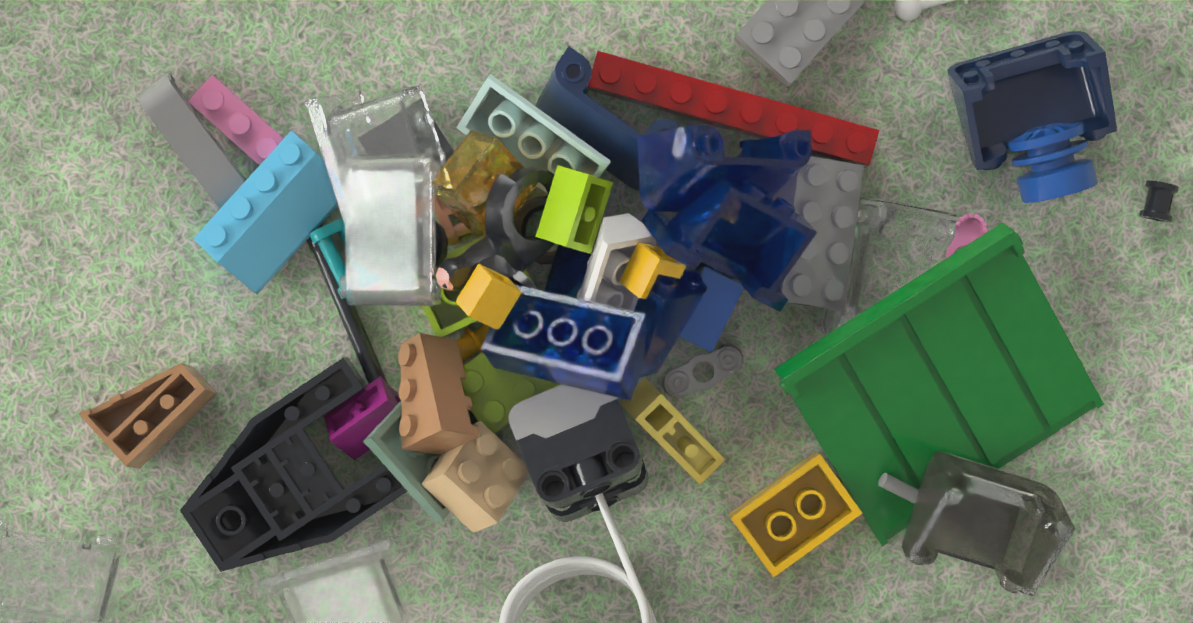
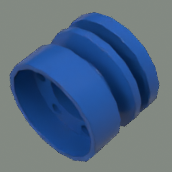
(1052, 162)

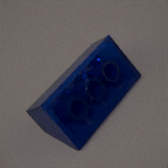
(570, 343)

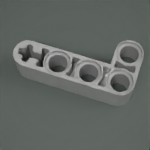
(191, 139)

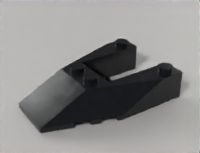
(275, 486)

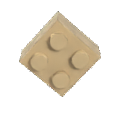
(477, 479)

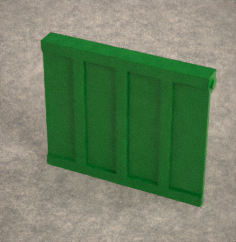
(942, 365)

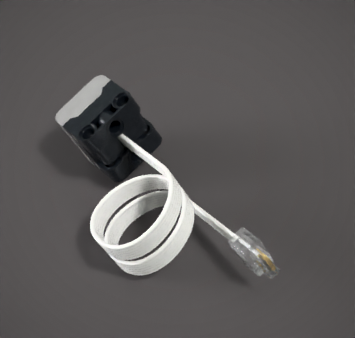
(582, 458)

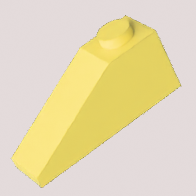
(673, 431)

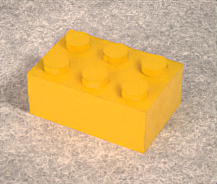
(795, 513)

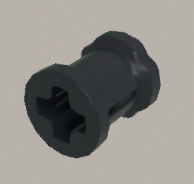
(1158, 201)

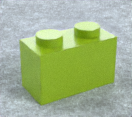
(574, 209)

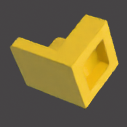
(645, 266)
(488, 296)

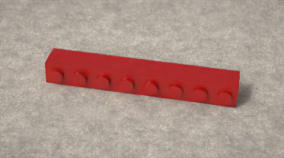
(729, 108)

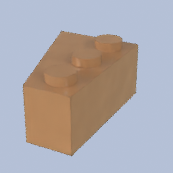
(432, 396)
(149, 415)

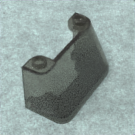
(987, 521)

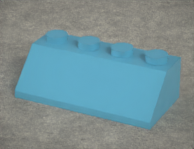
(271, 214)

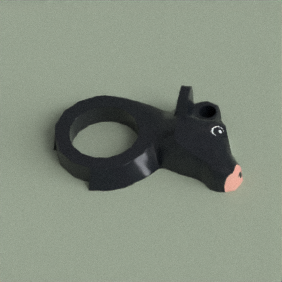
(502, 245)

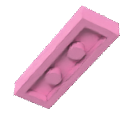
(235, 119)

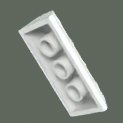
(611, 253)

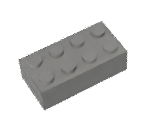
(792, 32)
(828, 198)

